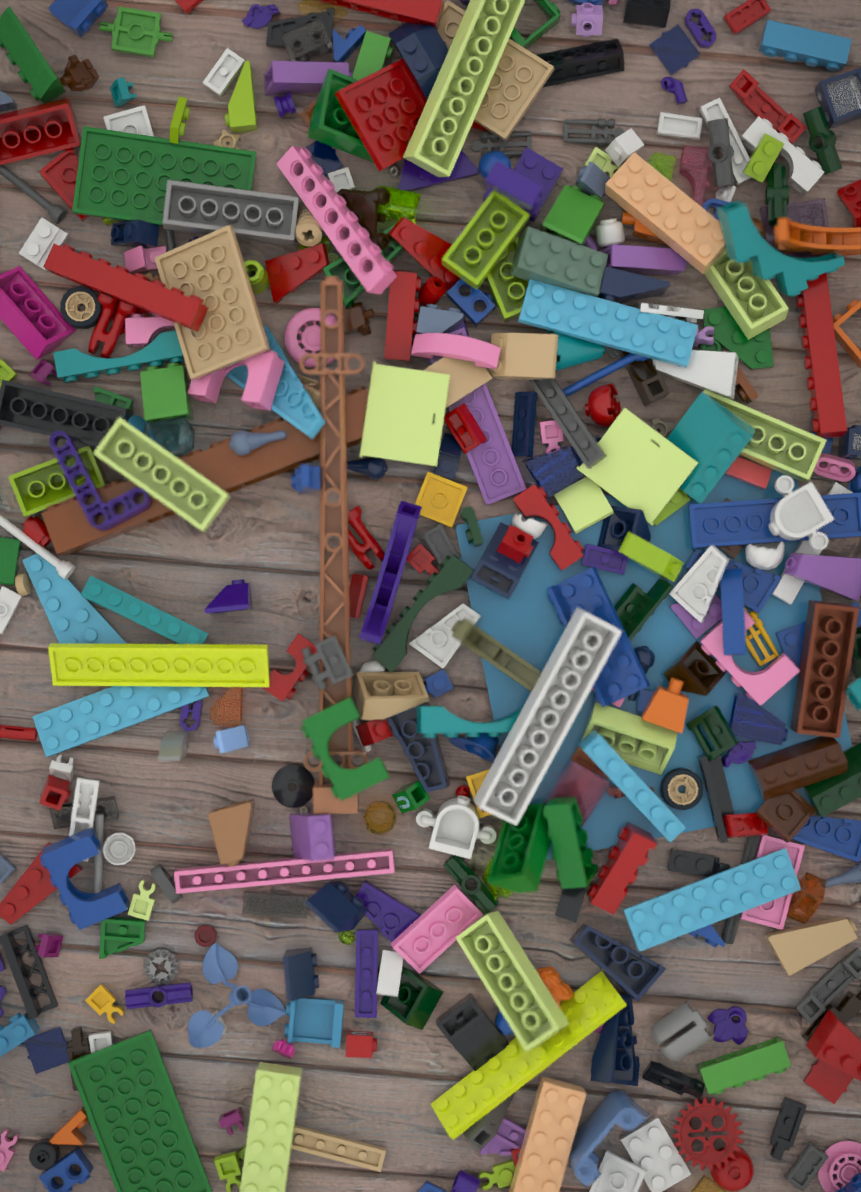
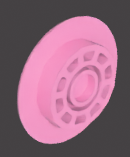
(310, 335)
(845, 1169)

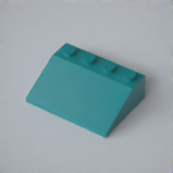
(712, 439)

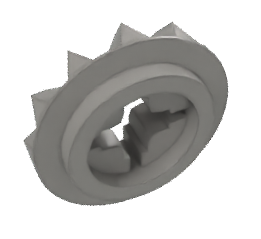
(171, 966)

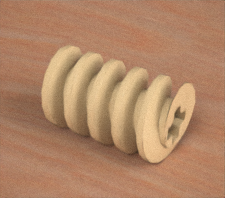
(307, 229)

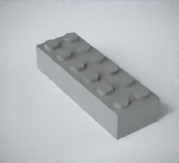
(210, 208)

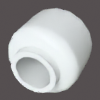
(610, 232)

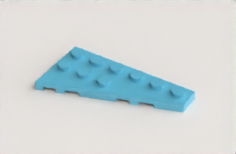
(291, 397)
(68, 612)

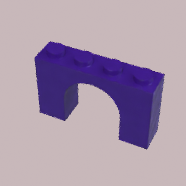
(516, 188)

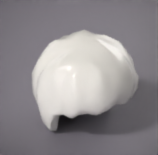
(765, 555)

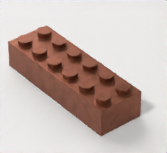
(824, 669)

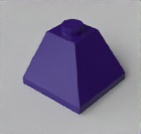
(232, 598)

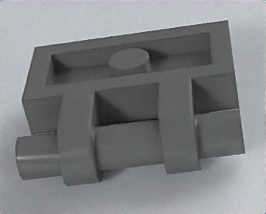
(333, 659)

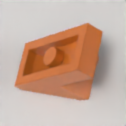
(68, 1133)

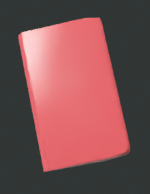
(749, 473)

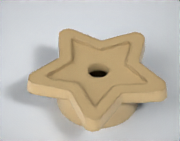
(226, 137)

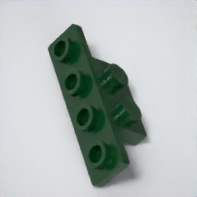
(637, 606)

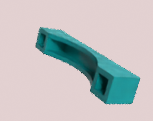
(74, 364)
(142, 613)
(439, 720)

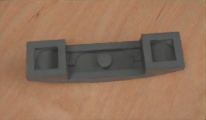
(829, 986)

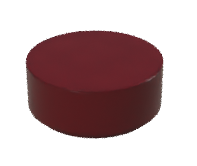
(205, 935)

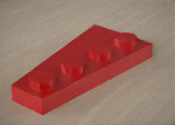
(424, 249)

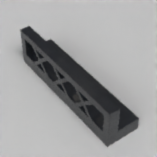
(582, 65)
(716, 793)
(21, 975)

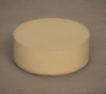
(23, 584)

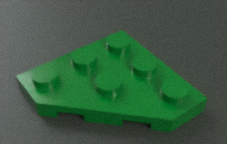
(754, 353)

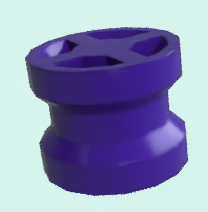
(285, 104)

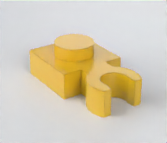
(102, 1001)

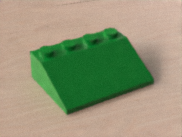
(329, 121)

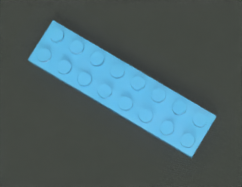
(608, 323)
(108, 713)
(711, 899)

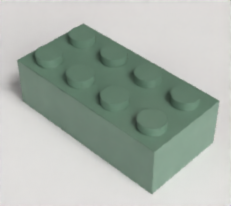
(558, 262)

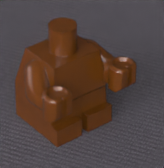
(79, 75)
(356, 319)

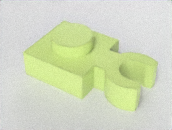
(602, 160)
(142, 903)

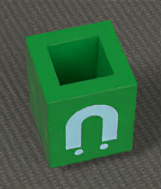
(410, 797)

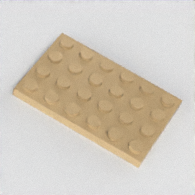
(513, 84)
(217, 274)

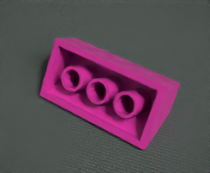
(31, 314)

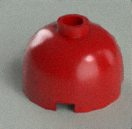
(603, 405)
(737, 1174)

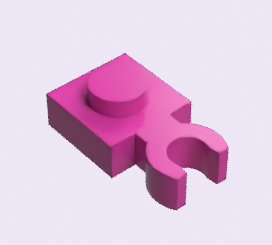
(283, 1048)

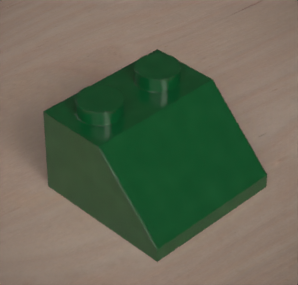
(415, 999)

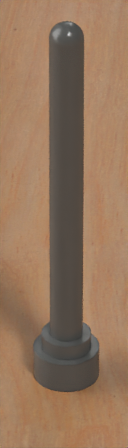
(56, 212)

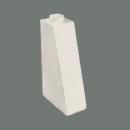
(705, 370)

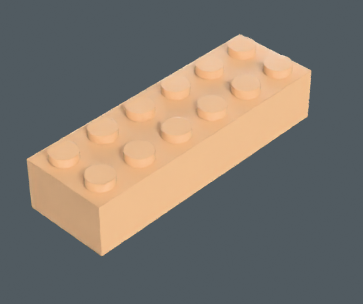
(667, 212)
(548, 1136)

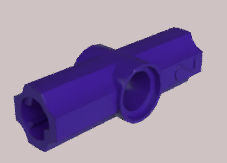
(172, 994)

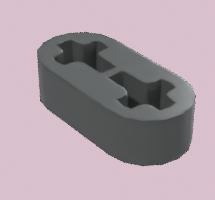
(166, 883)

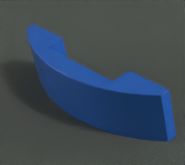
(733, 612)

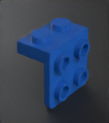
(78, 14)

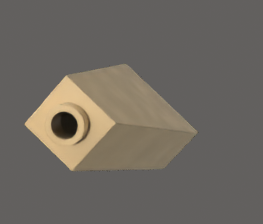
(807, 943)

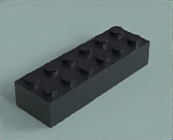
(52, 411)

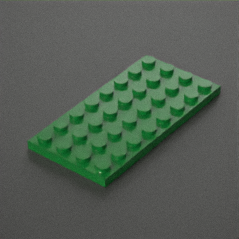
(128, 173)
(138, 1118)

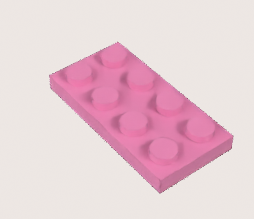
(774, 912)
(436, 929)

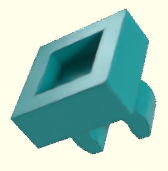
(120, 92)

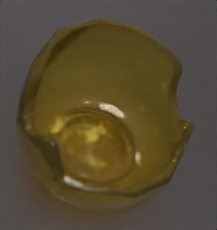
(380, 817)

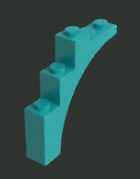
(746, 244)

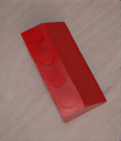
(38, 131)

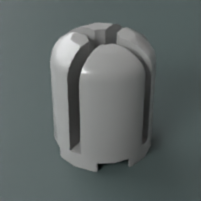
(688, 1041)

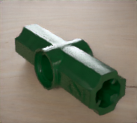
(819, 129)
(776, 194)
(480, 894)

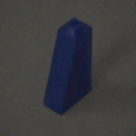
(555, 468)

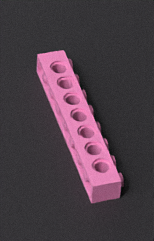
(343, 232)

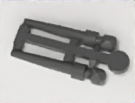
(600, 141)
(476, 145)

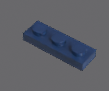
(524, 424)

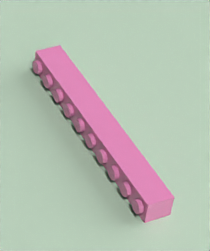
(283, 871)

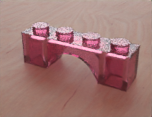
(694, 167)

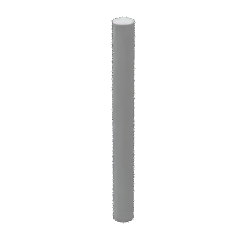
(98, 859)

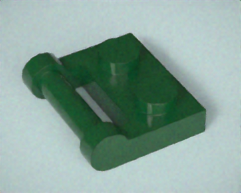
(473, 532)
(717, 731)

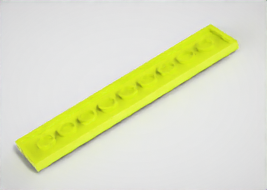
(159, 665)
(514, 1067)

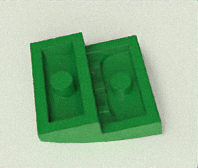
(9, 557)

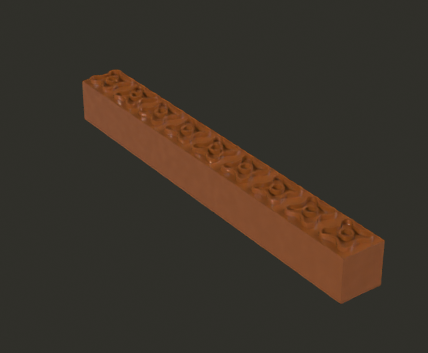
(219, 465)

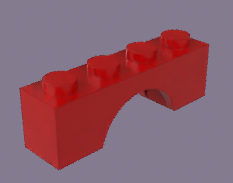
(533, 504)

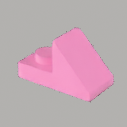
(142, 259)

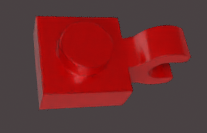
(422, 560)

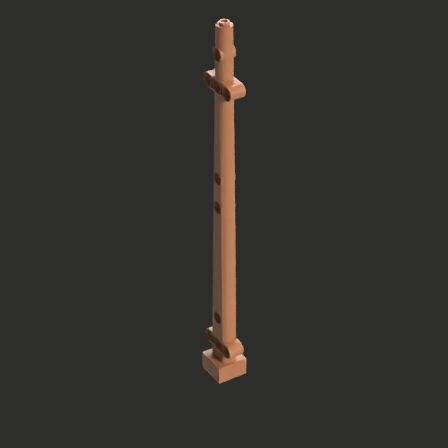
(334, 562)

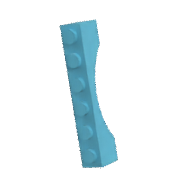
(631, 785)

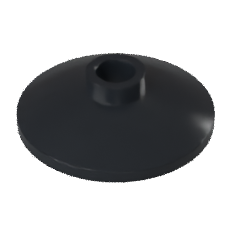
(293, 774)

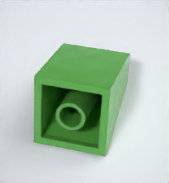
(573, 215)
(165, 393)

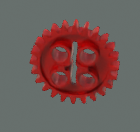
(707, 1113)

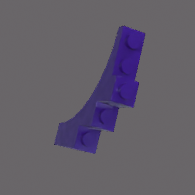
(390, 572)

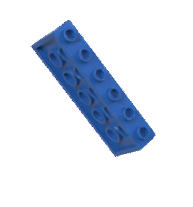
(622, 670)

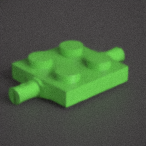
(136, 32)

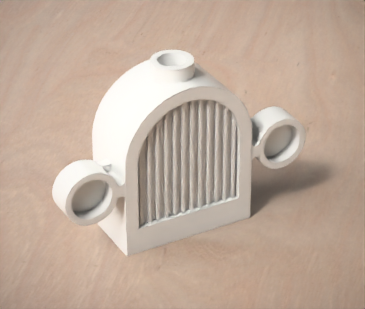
(799, 513)
(456, 827)

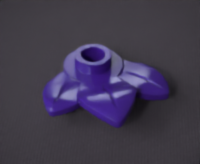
(726, 1027)

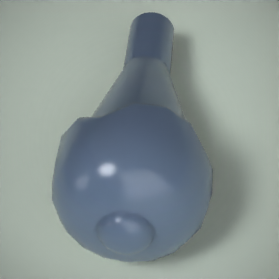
(244, 442)
(850, 876)

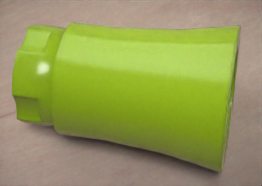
(260, 281)

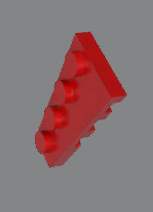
(30, 890)

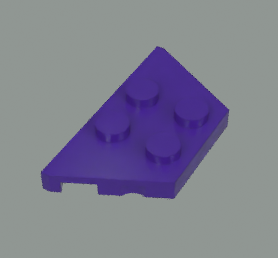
(417, 178)

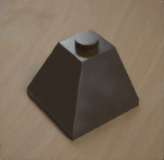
(696, 670)

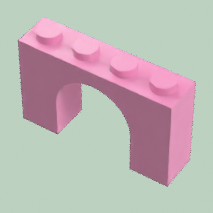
(261, 385)
(758, 684)

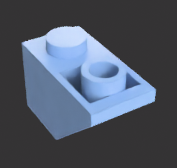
(231, 739)

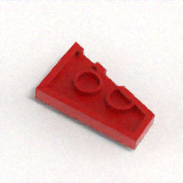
(62, 176)
(293, 269)

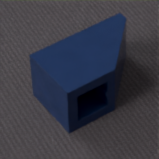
(135, 234)

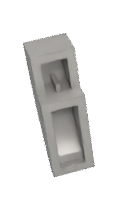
(173, 746)

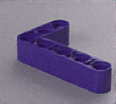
(89, 488)

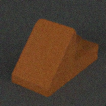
(745, 390)

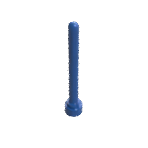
(602, 373)

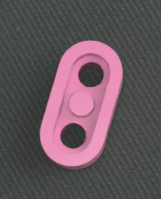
(832, 468)

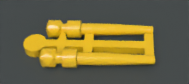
(754, 634)

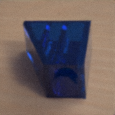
(754, 722)

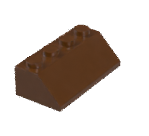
(798, 766)

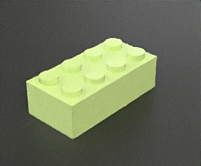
(747, 297)

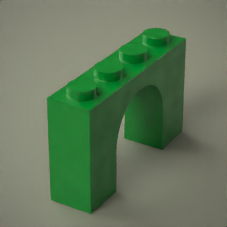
(320, 730)

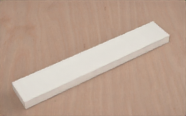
(789, 586)

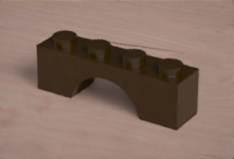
(646, 381)

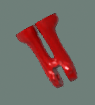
(100, 334)
(369, 541)

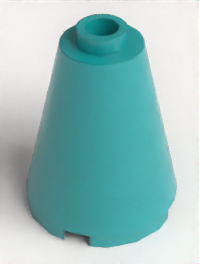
(575, 351)

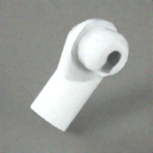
(372, 666)

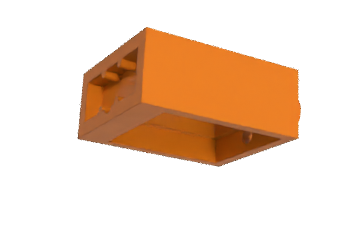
(840, 335)

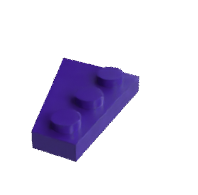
(386, 911)

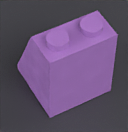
(313, 836)

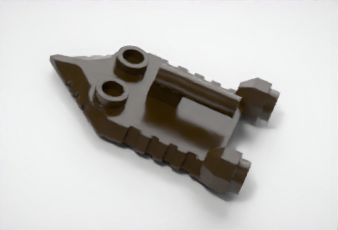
(365, 207)

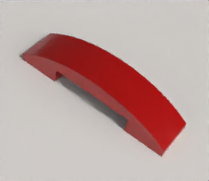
(762, 106)

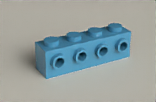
(804, 45)
(16, 1032)

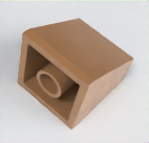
(232, 830)

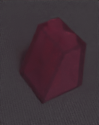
(583, 784)

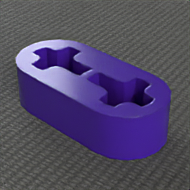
(696, 31)
(185, 711)

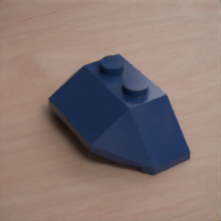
(422, 52)

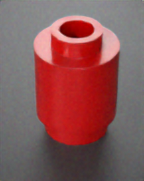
(432, 291)
(37, 530)

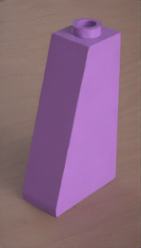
(299, 76)
(644, 260)
(831, 573)

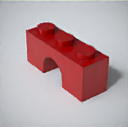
(283, 684)

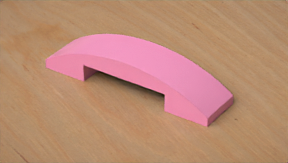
(456, 347)

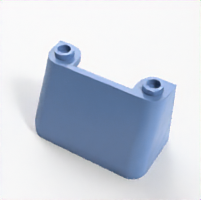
(615, 1108)

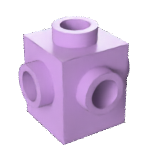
(587, 20)

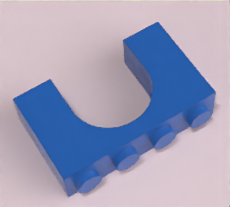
(83, 907)

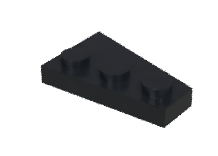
(281, 27)

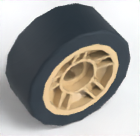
(72, 302)
(693, 789)

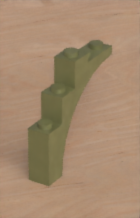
(495, 653)

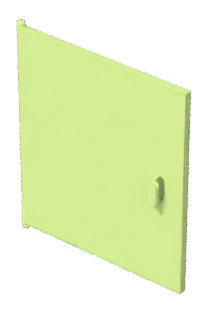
(404, 414)
(639, 465)

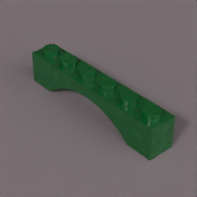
(450, 577)

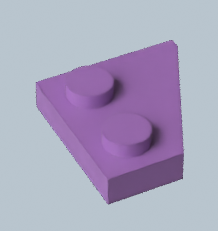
(692, 624)
(509, 1136)

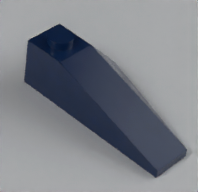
(615, 1053)

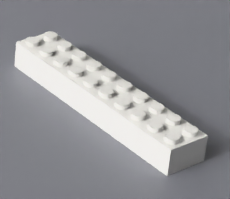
(547, 716)

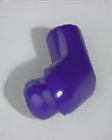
(675, 87)

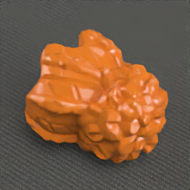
(555, 985)

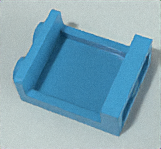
(315, 1021)

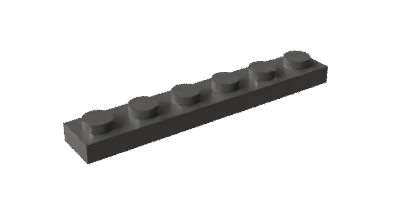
(569, 421)

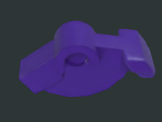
(260, 16)
(739, 754)

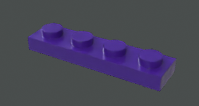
(366, 973)

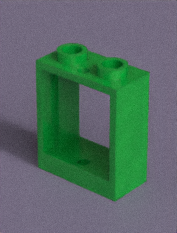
(551, 12)

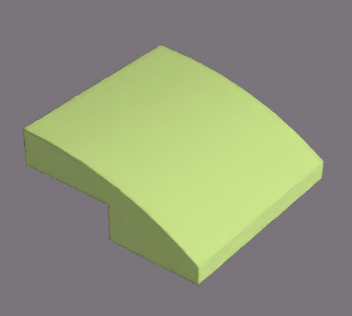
(583, 504)

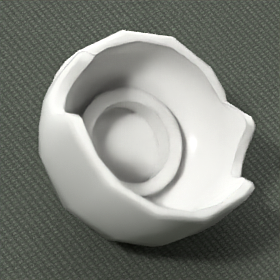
(528, 525)
(119, 848)

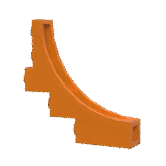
(797, 237)

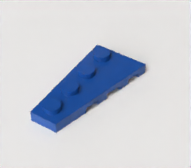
(756, 582)
(833, 836)

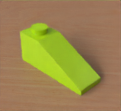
(242, 103)
(651, 557)

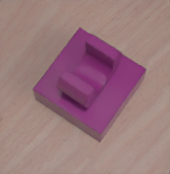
(42, 370)
(49, 945)
(232, 1118)

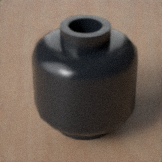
(44, 1154)

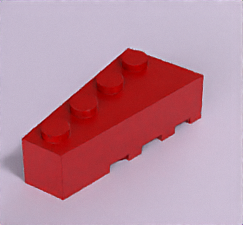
(400, 316)
(621, 867)
(837, 1045)

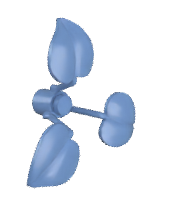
(263, 1005)

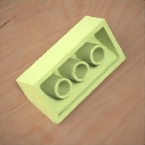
(632, 738)

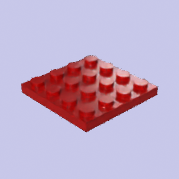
(384, 111)

